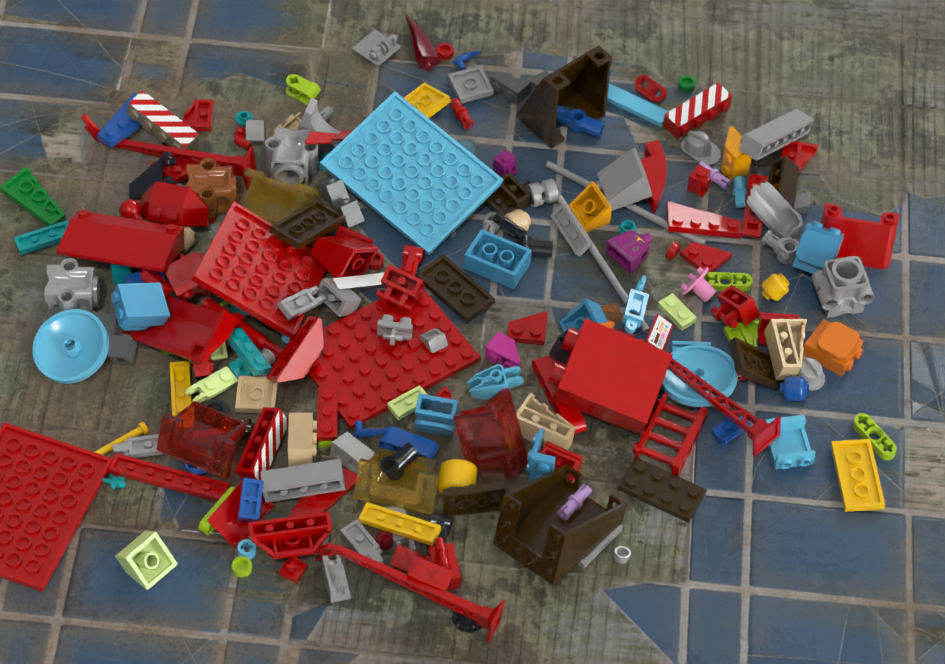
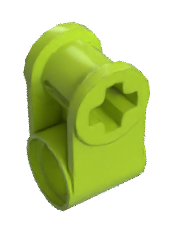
(302, 90)

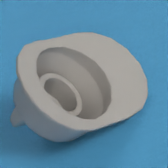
(700, 148)
(812, 372)

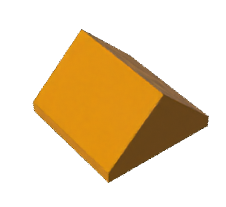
(591, 208)

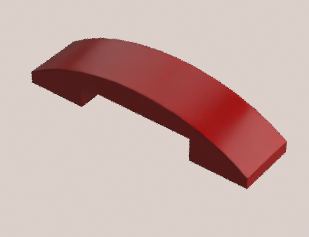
(751, 223)

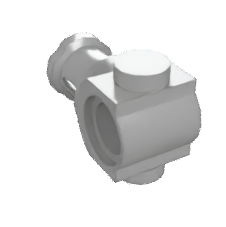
(783, 247)

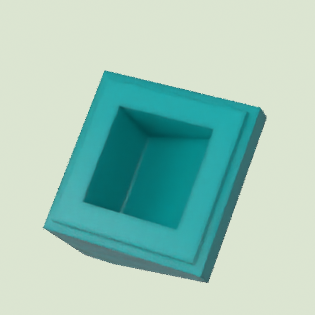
(118, 273)

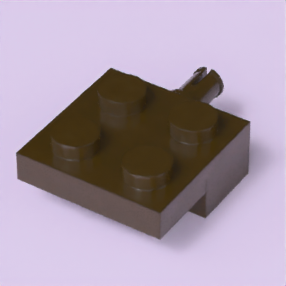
(509, 196)

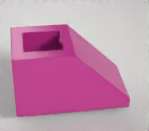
(502, 351)

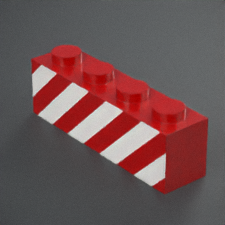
(697, 110)
(262, 443)

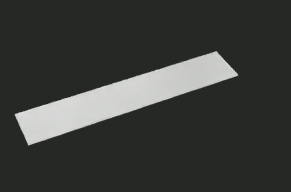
(358, 281)

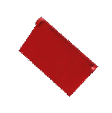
(225, 518)

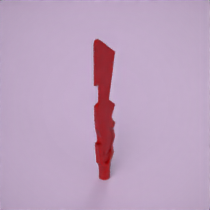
(326, 138)

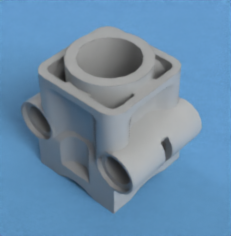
(290, 157)
(843, 286)
(71, 287)

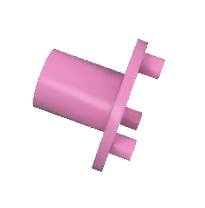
(699, 285)

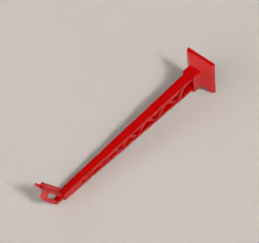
(238, 163)
(761, 432)
(484, 616)

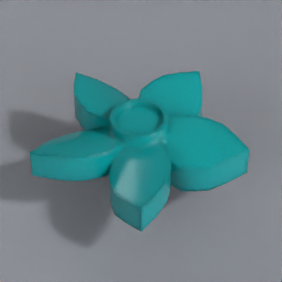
(115, 481)

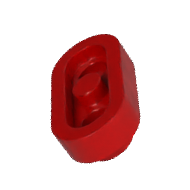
(651, 89)
(151, 276)

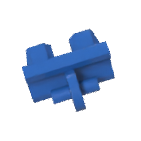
(727, 431)

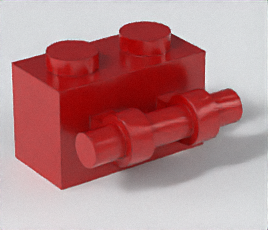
(403, 284)
(735, 306)
(445, 555)

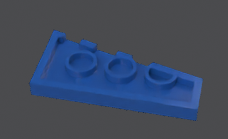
(119, 126)

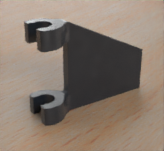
(151, 175)

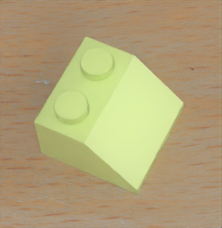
(146, 559)

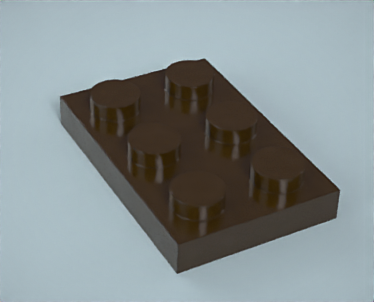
(753, 363)
(473, 499)

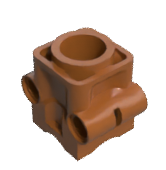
(213, 185)

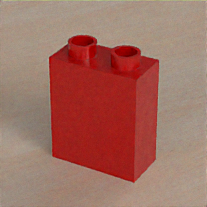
(609, 375)

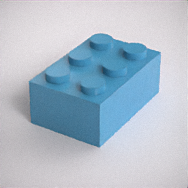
(497, 259)

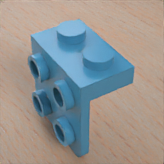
(539, 463)

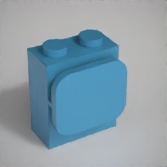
(817, 246)
(139, 305)
(435, 415)

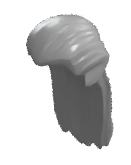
(775, 211)

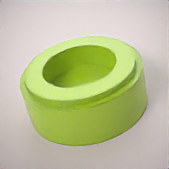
(241, 566)

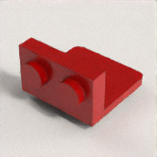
(180, 275)

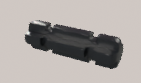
(509, 225)

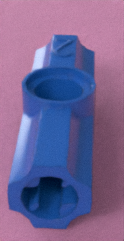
(579, 122)

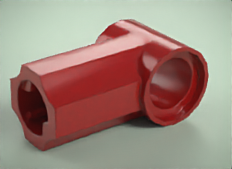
(411, 259)

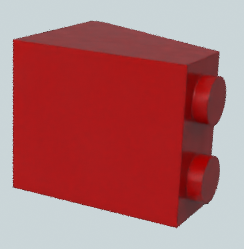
(344, 255)

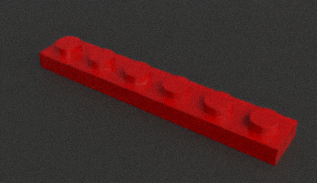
(168, 477)

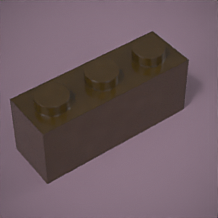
(785, 178)

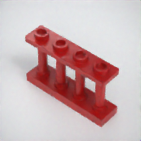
(683, 448)

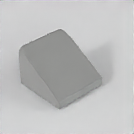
(255, 130)
(802, 202)
(434, 340)

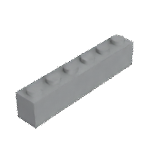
(775, 134)

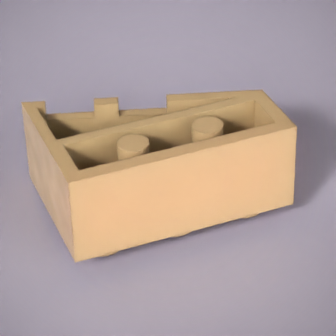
(785, 345)
(534, 415)
(301, 437)

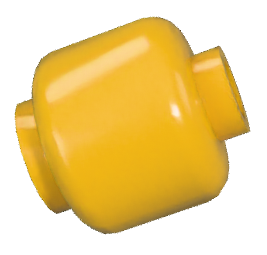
(775, 287)

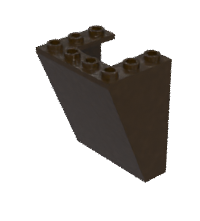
(580, 83)
(540, 538)

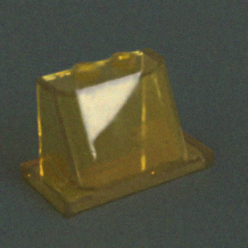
(276, 199)
(413, 491)

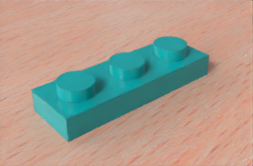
(40, 238)
(248, 352)

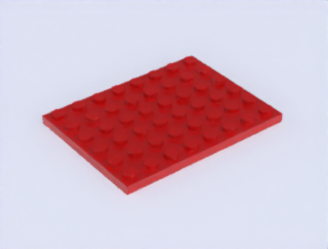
(375, 372)
(42, 501)

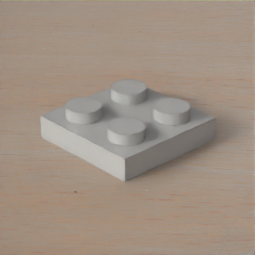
(470, 84)

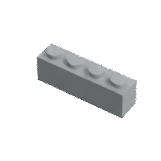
(302, 480)

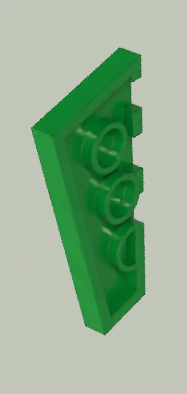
(29, 194)

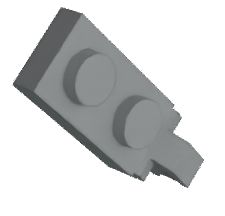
(138, 446)
(362, 541)

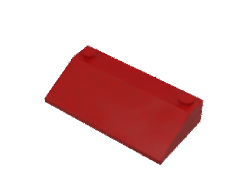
(121, 241)
(189, 331)

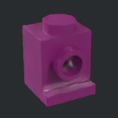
(505, 163)

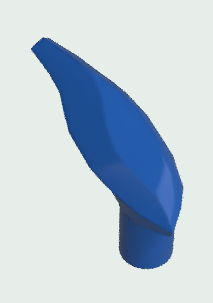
(463, 58)
(366, 433)

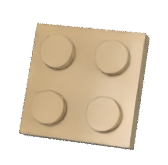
(254, 394)

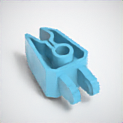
(492, 380)

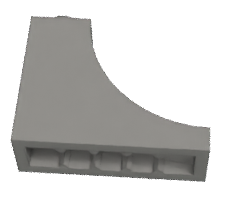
(313, 121)

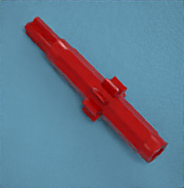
(255, 336)

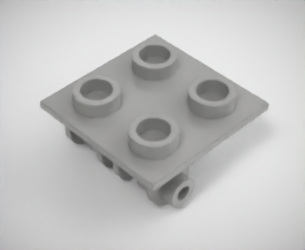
(377, 47)

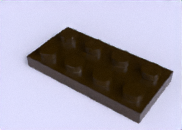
(307, 224)
(455, 288)
(662, 489)

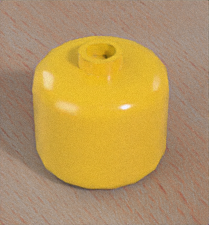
(456, 473)

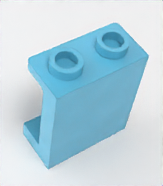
(792, 445)

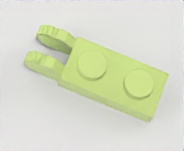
(212, 385)

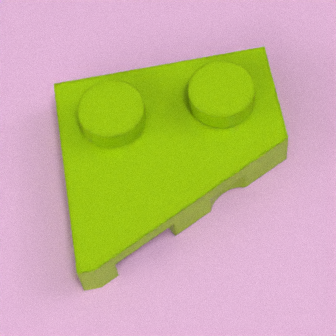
(745, 333)

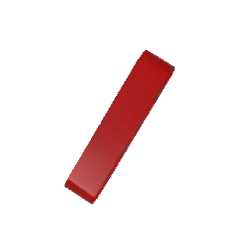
(542, 368)

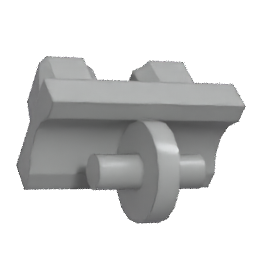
(394, 330)

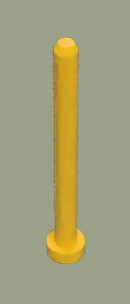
(141, 429)

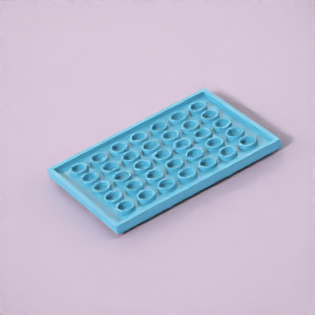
(411, 173)

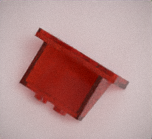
(492, 435)
(201, 438)

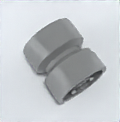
(543, 192)

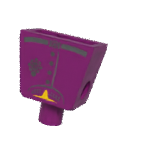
(629, 249)

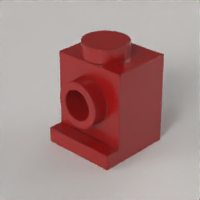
(699, 181)
(203, 369)

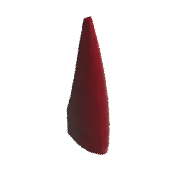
(425, 53)

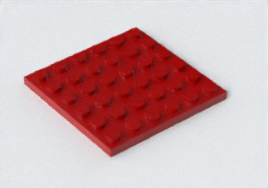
(257, 268)

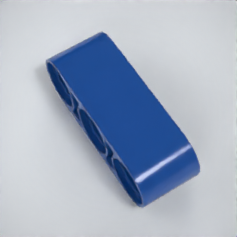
(396, 438)

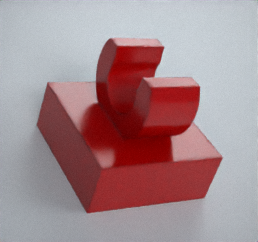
(293, 569)

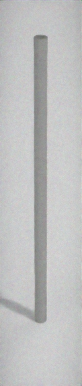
(636, 209)
(608, 272)

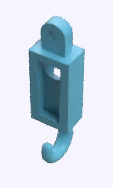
(635, 303)

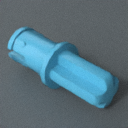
(739, 191)

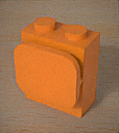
(834, 346)

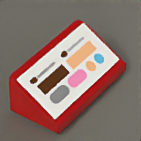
(660, 332)

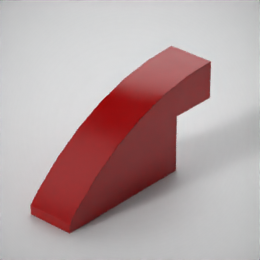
(655, 169)

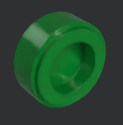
(687, 84)

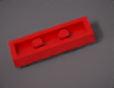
(327, 413)

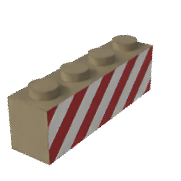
(161, 122)

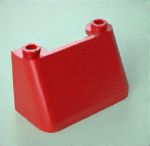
(863, 238)

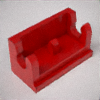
(563, 457)

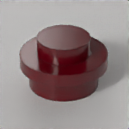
(384, 539)

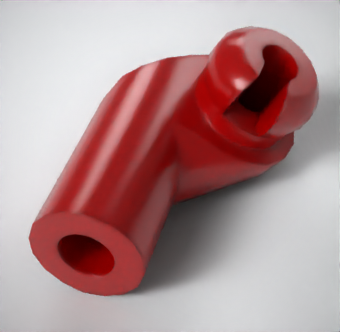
(240, 138)

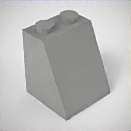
(624, 181)

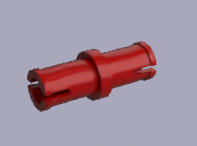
(461, 113)

